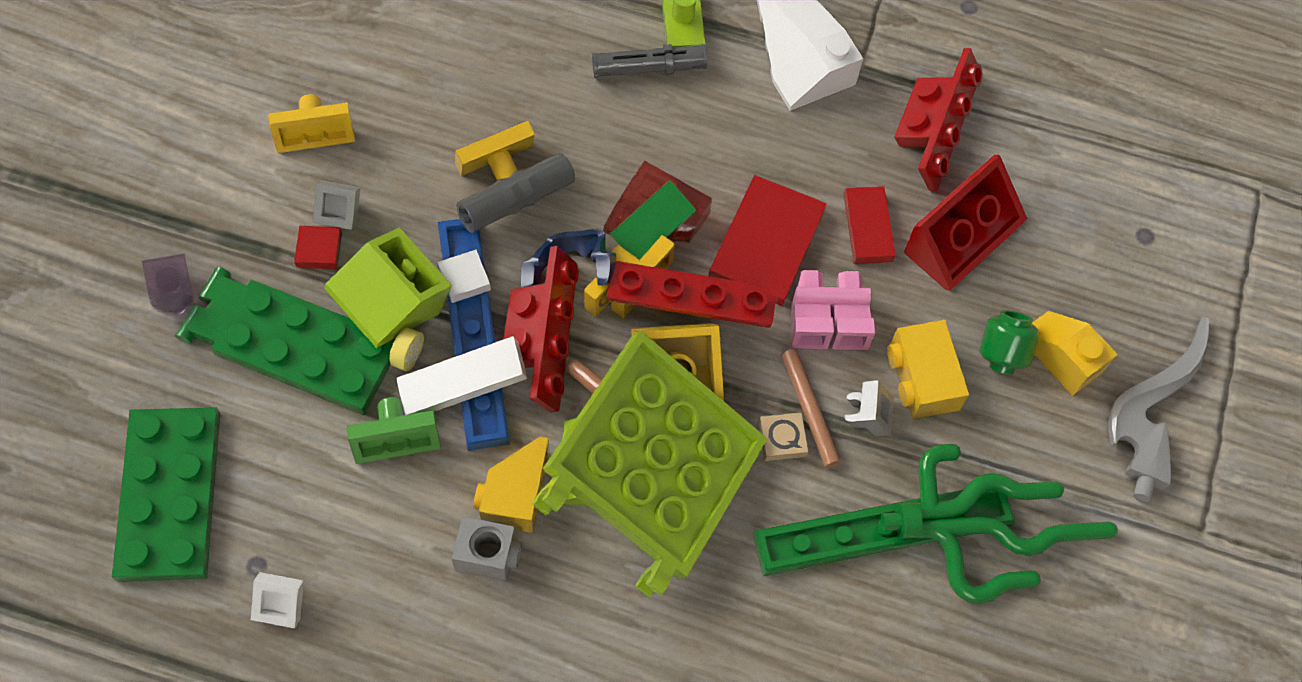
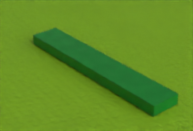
(853, 535)

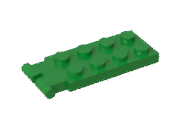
(288, 340)

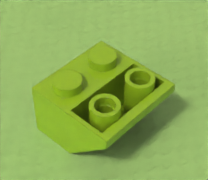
(389, 287)

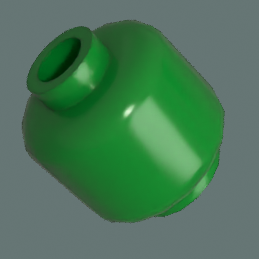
(1009, 341)

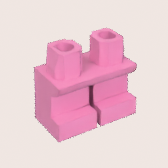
(831, 313)

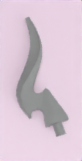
(1150, 440)

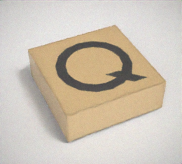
(784, 435)

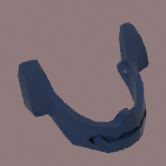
(584, 243)

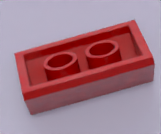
(967, 225)

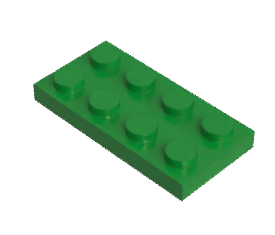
(166, 495)

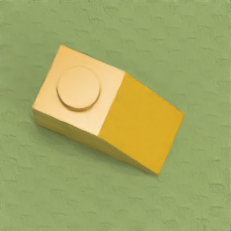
(1071, 350)
(513, 487)

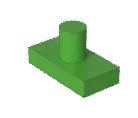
(393, 433)

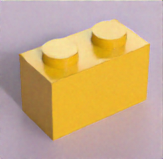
(927, 369)

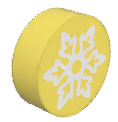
(406, 349)

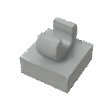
(336, 204)
(875, 408)

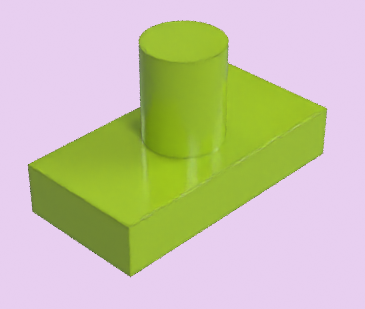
(683, 22)

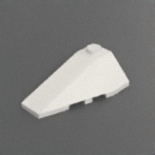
(807, 51)

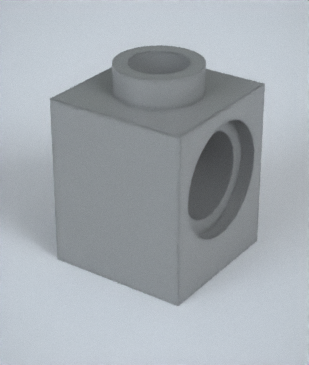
(472, 535)

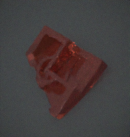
(645, 184)

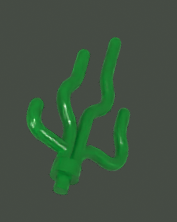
(935, 521)

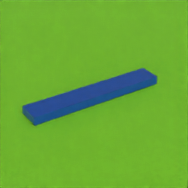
(472, 329)

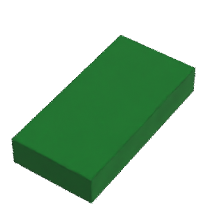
(656, 217)

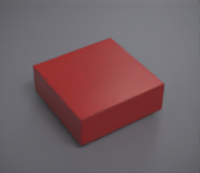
(318, 247)

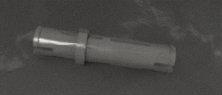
(651, 60)

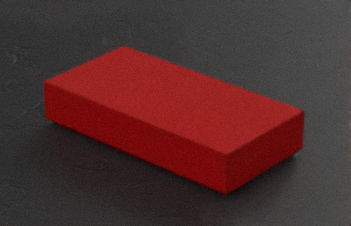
(869, 225)

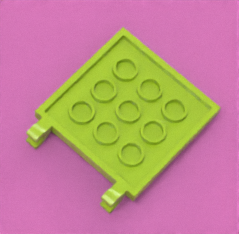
(654, 459)

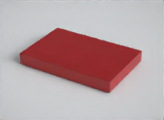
(768, 237)

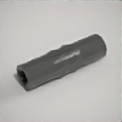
(515, 192)

